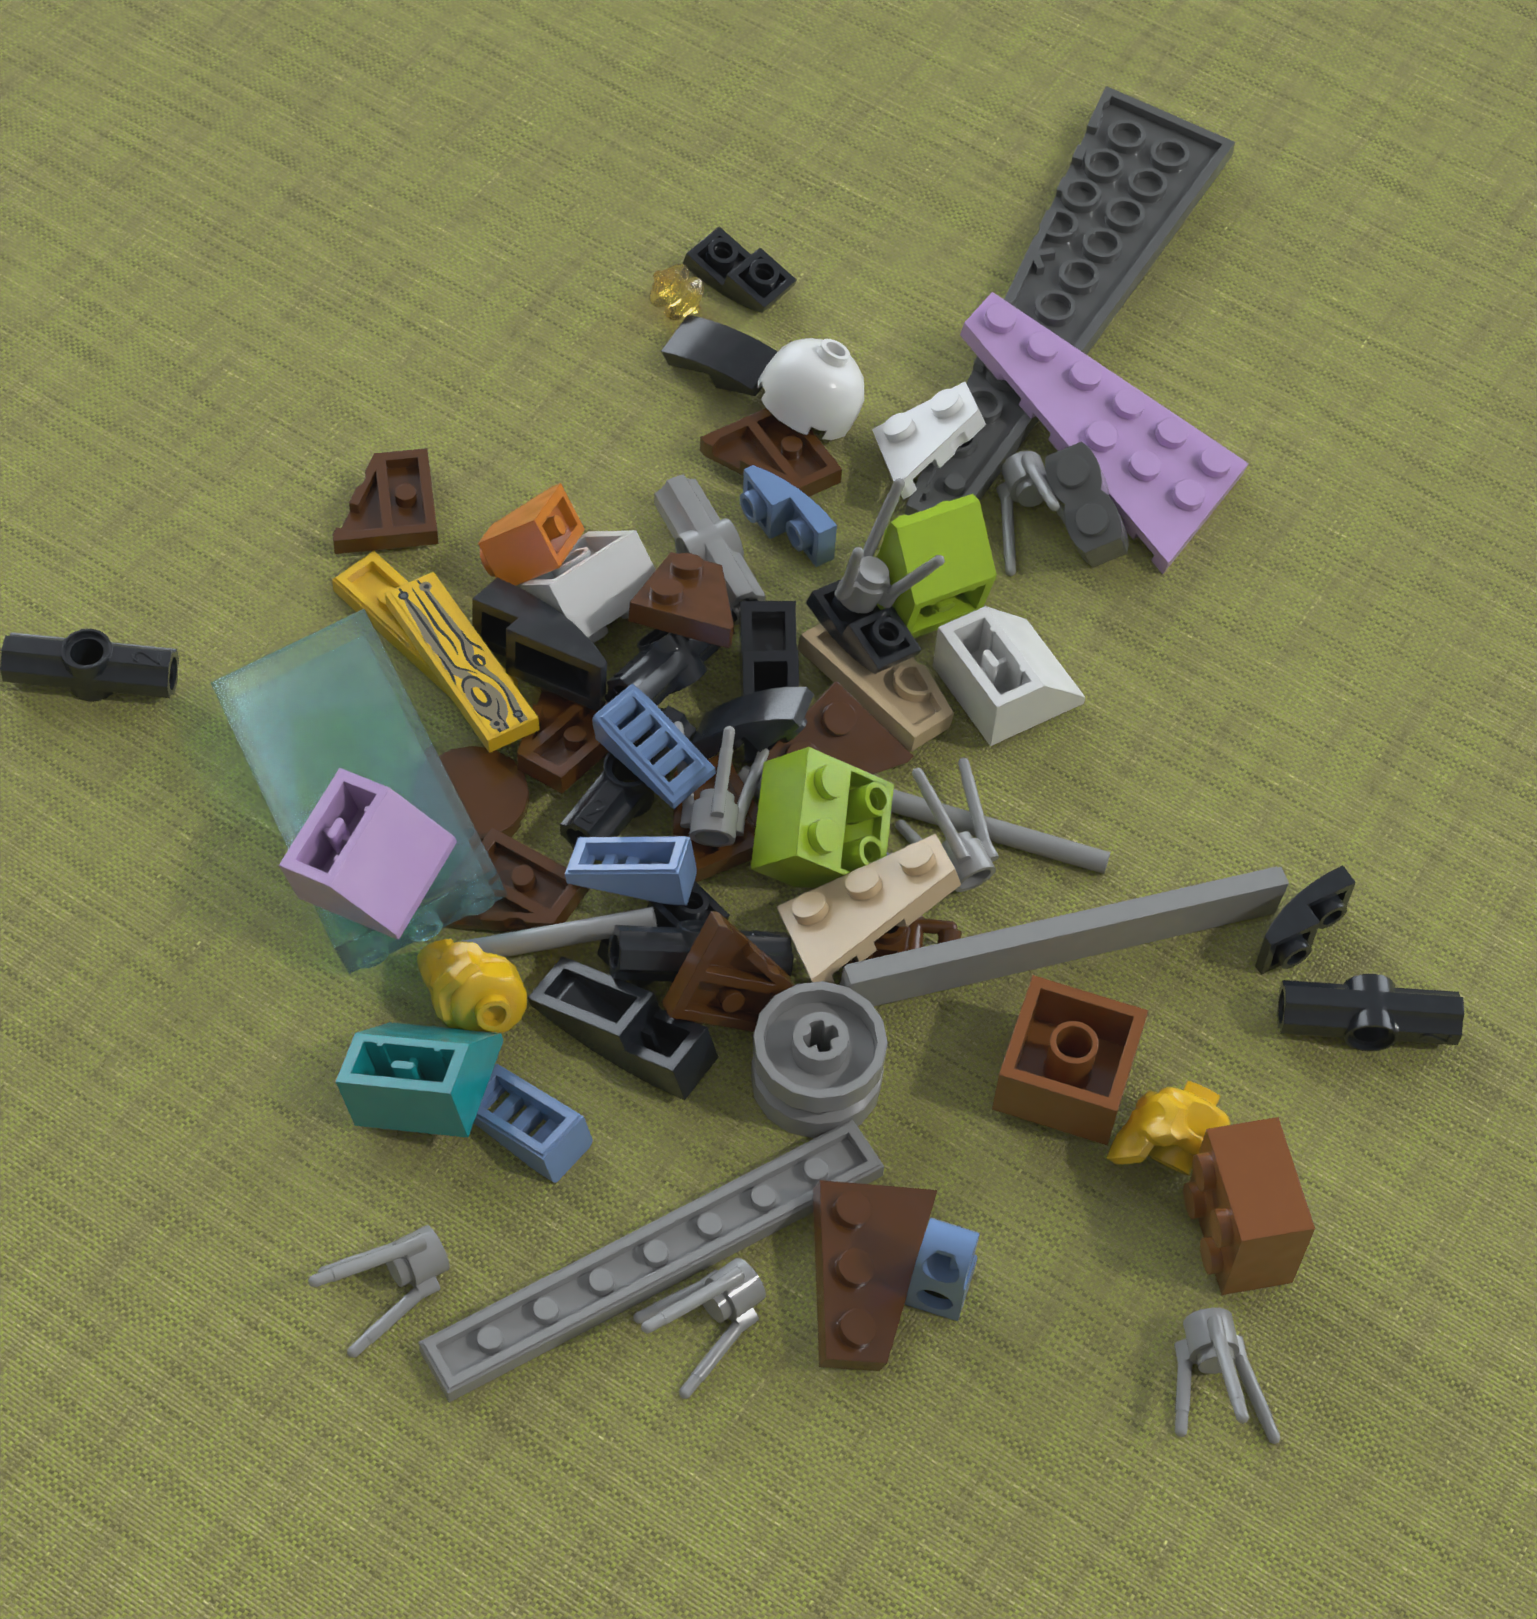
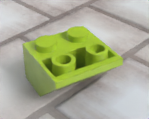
(959, 585)
(819, 819)

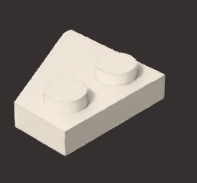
(928, 434)

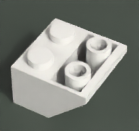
(1002, 673)

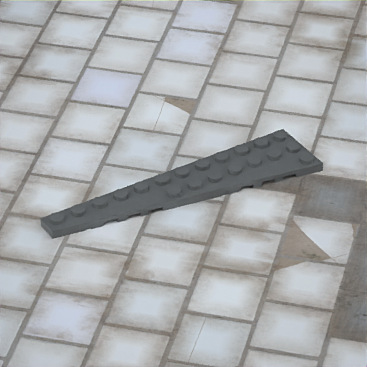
(1104, 231)

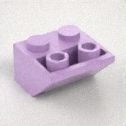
(366, 854)

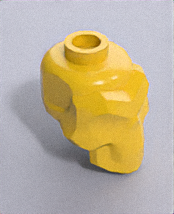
(472, 986)
(1168, 1127)

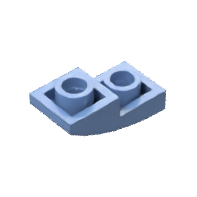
(784, 508)

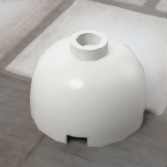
(814, 387)

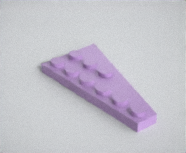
(1154, 462)

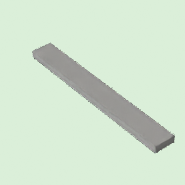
(1066, 937)
(644, 1262)

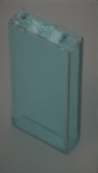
(342, 706)

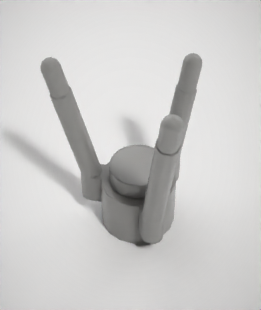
(1029, 486)
(867, 577)
(714, 816)
(968, 855)
(410, 1259)
(724, 1294)
(1217, 1349)

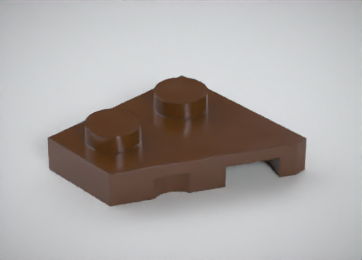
(775, 448)
(846, 732)
(563, 745)
(533, 885)

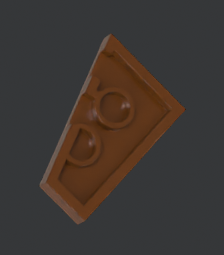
(864, 1267)

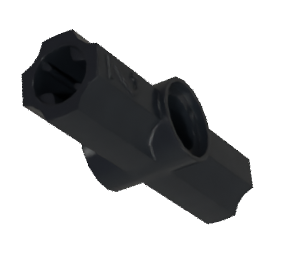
(89, 665)
(663, 665)
(610, 801)
(659, 952)
(1370, 1012)

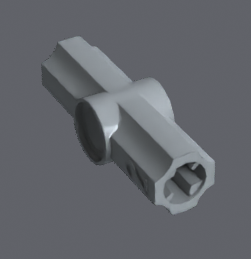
(702, 533)

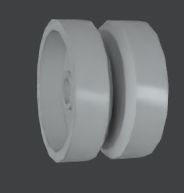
(818, 1058)

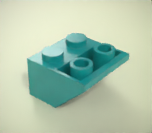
(418, 1077)

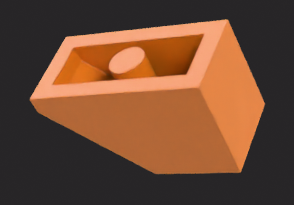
(531, 538)

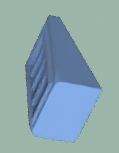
(628, 719)
(635, 867)
(554, 1145)

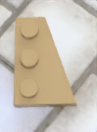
(899, 698)
(857, 909)

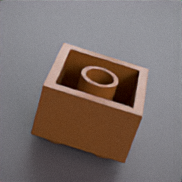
(1069, 1060)
(1248, 1206)

